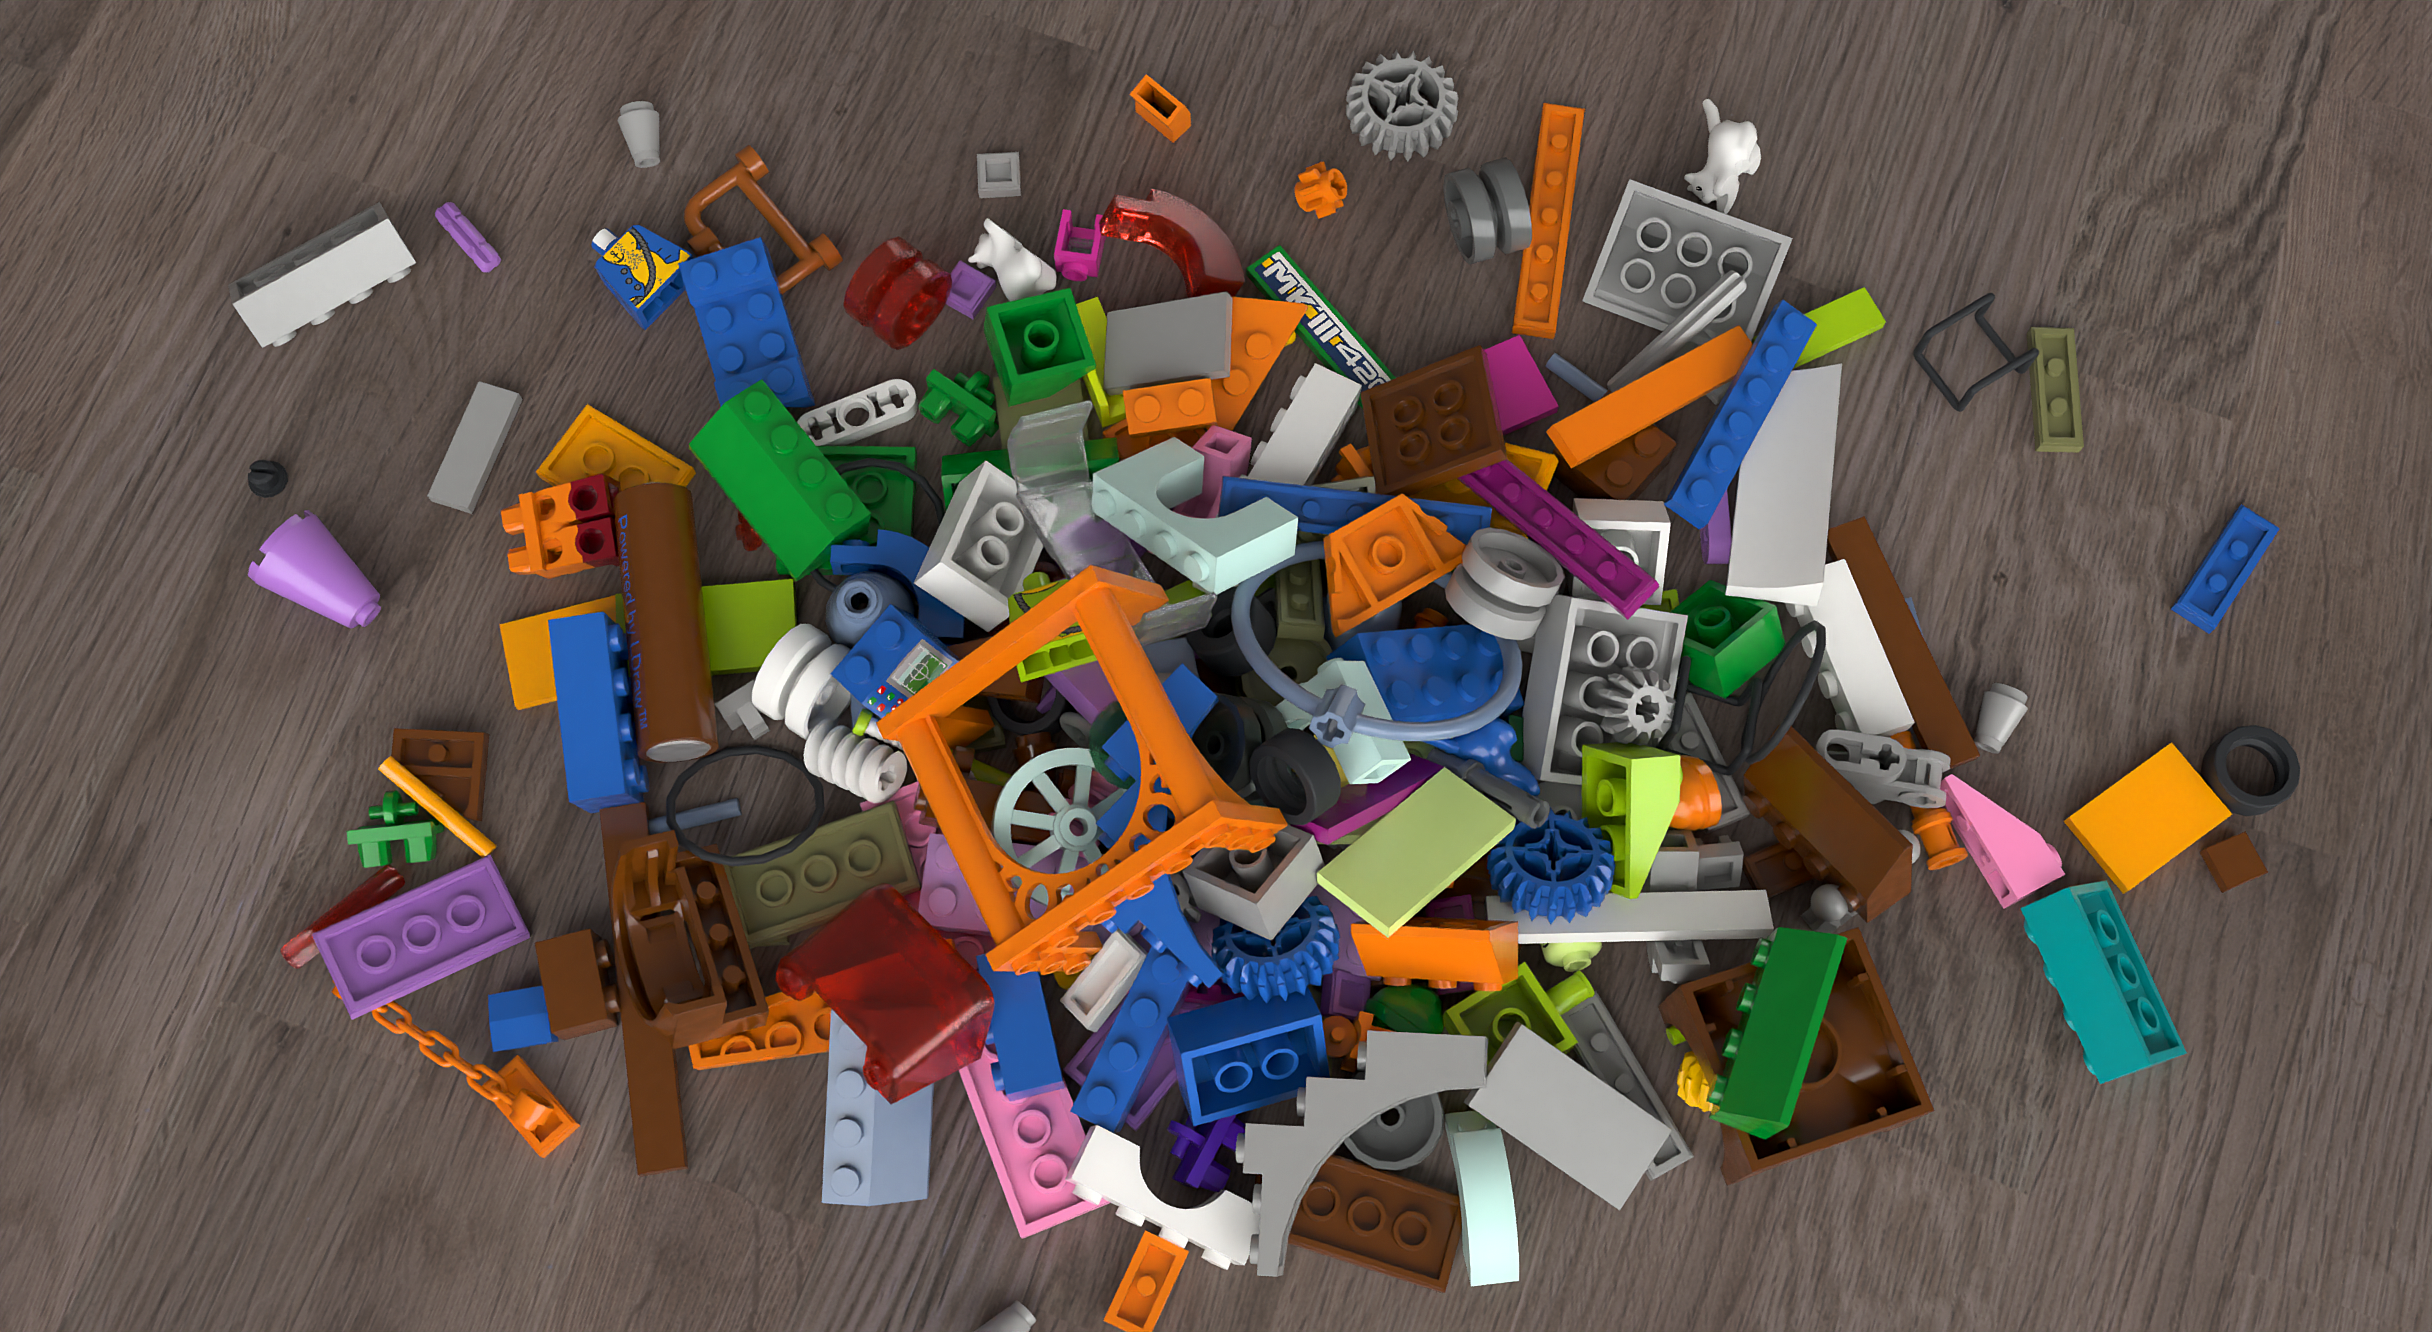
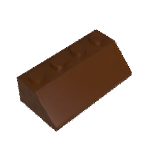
(1830, 826)

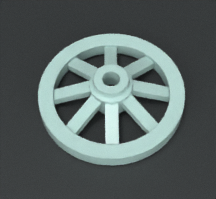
(1059, 823)

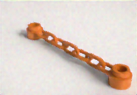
(527, 1106)

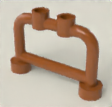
(745, 175)

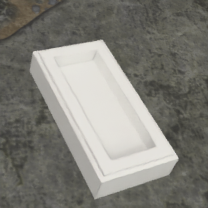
(1105, 980)

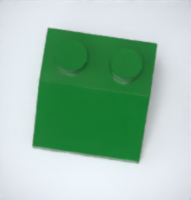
(1037, 345)
(1728, 637)

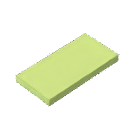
(1415, 851)

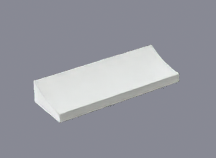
(1787, 494)

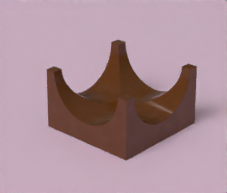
(1856, 1076)

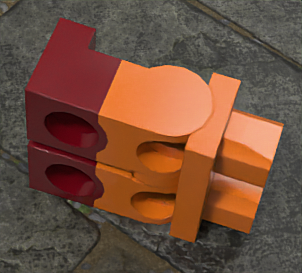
(564, 528)

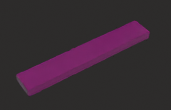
(1563, 536)

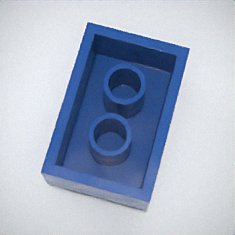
(1246, 1053)

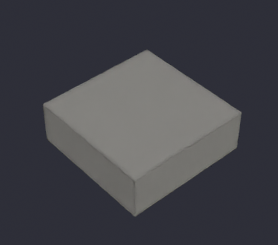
(999, 175)

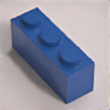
(1021, 1034)

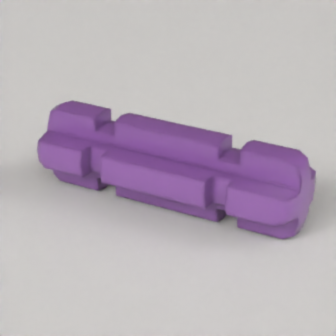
(467, 237)

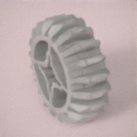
(1391, 86)

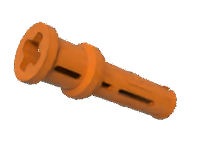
(1933, 826)

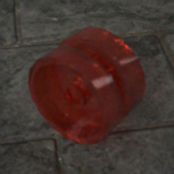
(897, 293)

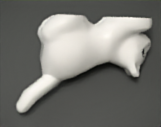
(1730, 153)
(1017, 268)

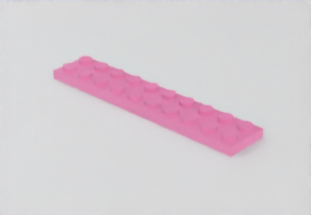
(1027, 1138)

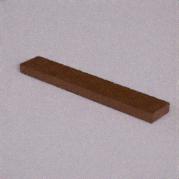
(1935, 714)

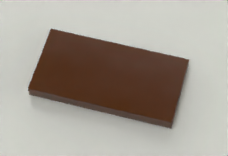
(1380, 1223)

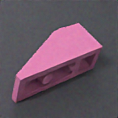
(2003, 847)

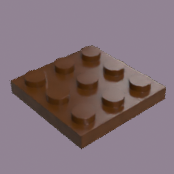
(1433, 424)

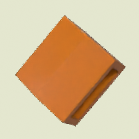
(1150, 91)

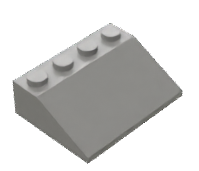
(1672, 252)
(1571, 659)

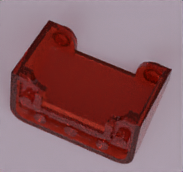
(895, 989)

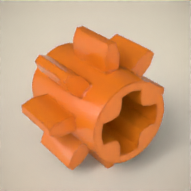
(1320, 190)

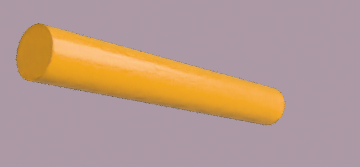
(437, 807)

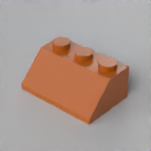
(1441, 952)

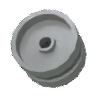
(1504, 583)

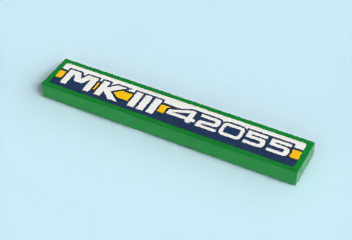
(1322, 325)

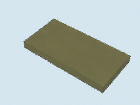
(822, 874)

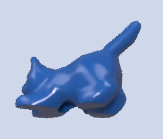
(1492, 748)

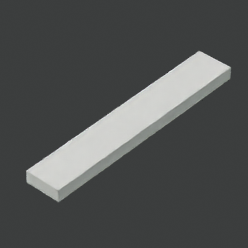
(1649, 918)

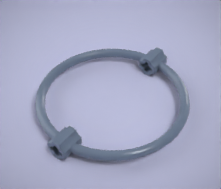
(1340, 708)

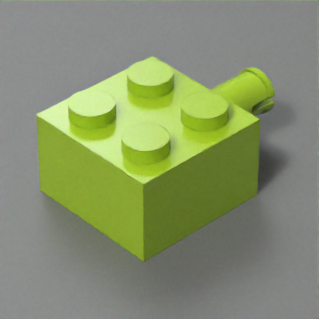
(1524, 1002)

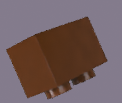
(578, 984)

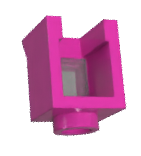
(1078, 249)

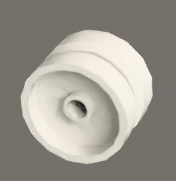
(798, 681)

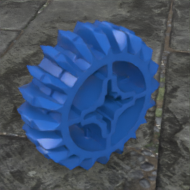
(1552, 868)
(1301, 954)

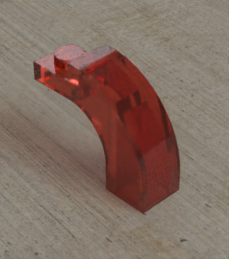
(1183, 234)

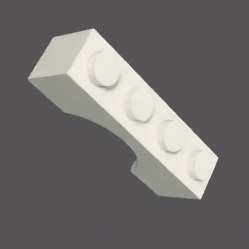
(1111, 1170)

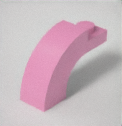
(1224, 455)

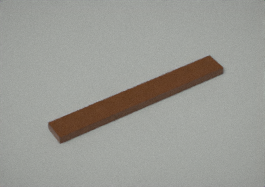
(648, 1054)

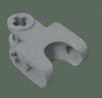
(1887, 770)

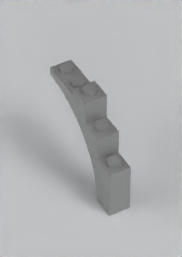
(1289, 1157)

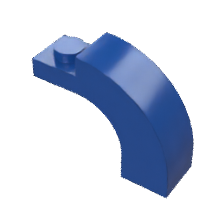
(901, 559)

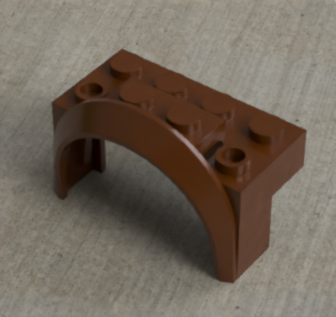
(657, 952)

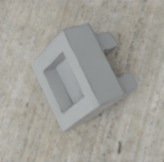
(739, 710)
(1719, 864)

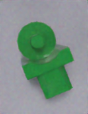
(964, 397)
(374, 840)

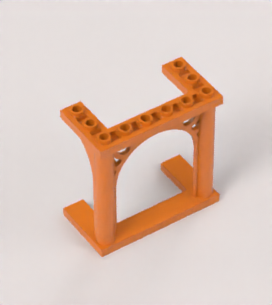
(1202, 803)

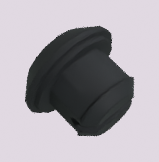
(267, 478)

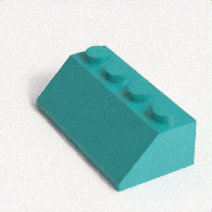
(2102, 981)

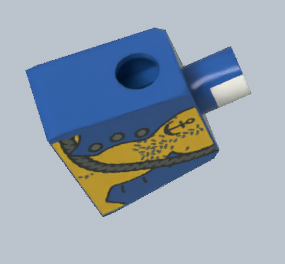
(640, 271)

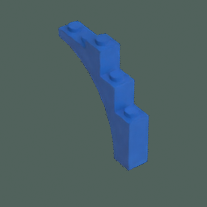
(1160, 907)

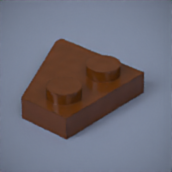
(448, 764)

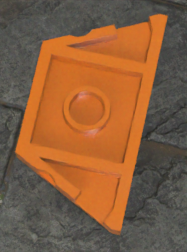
(1257, 339)
(1385, 560)

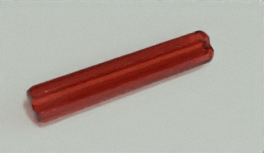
(367, 895)

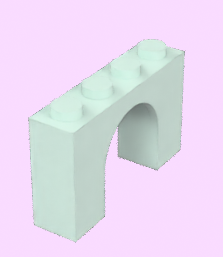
(1210, 551)
(1364, 757)

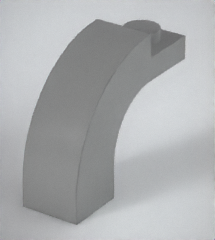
(1676, 871)

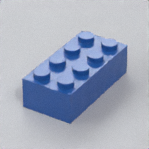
(1431, 670)
(596, 712)

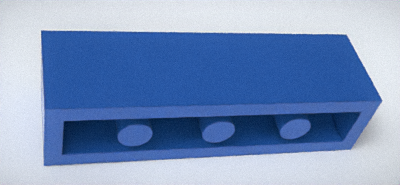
(1133, 1042)

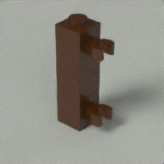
(986, 795)

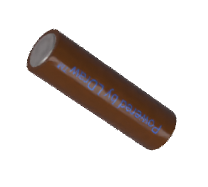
(665, 623)

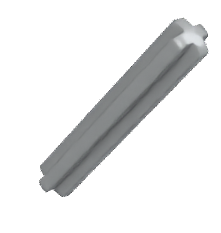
(1681, 330)

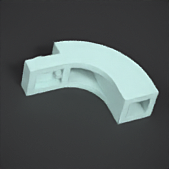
(1485, 1198)

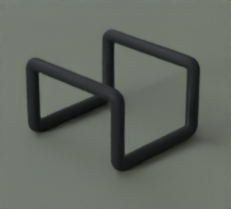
(2018, 364)
(1753, 690)

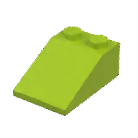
(1632, 799)

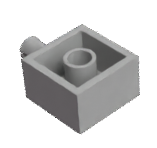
(1257, 887)

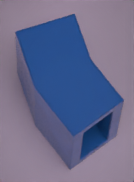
(519, 1019)

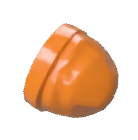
(1699, 797)

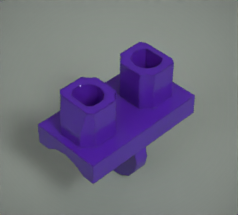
(1198, 1147)

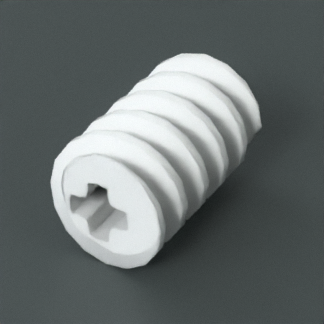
(854, 762)

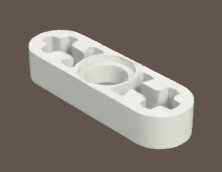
(882, 393)

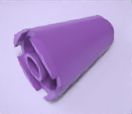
(315, 572)

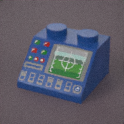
(893, 661)

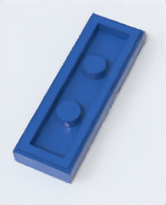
(2225, 569)

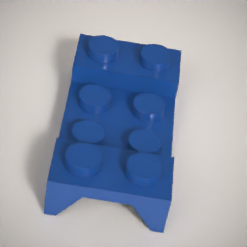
(746, 323)

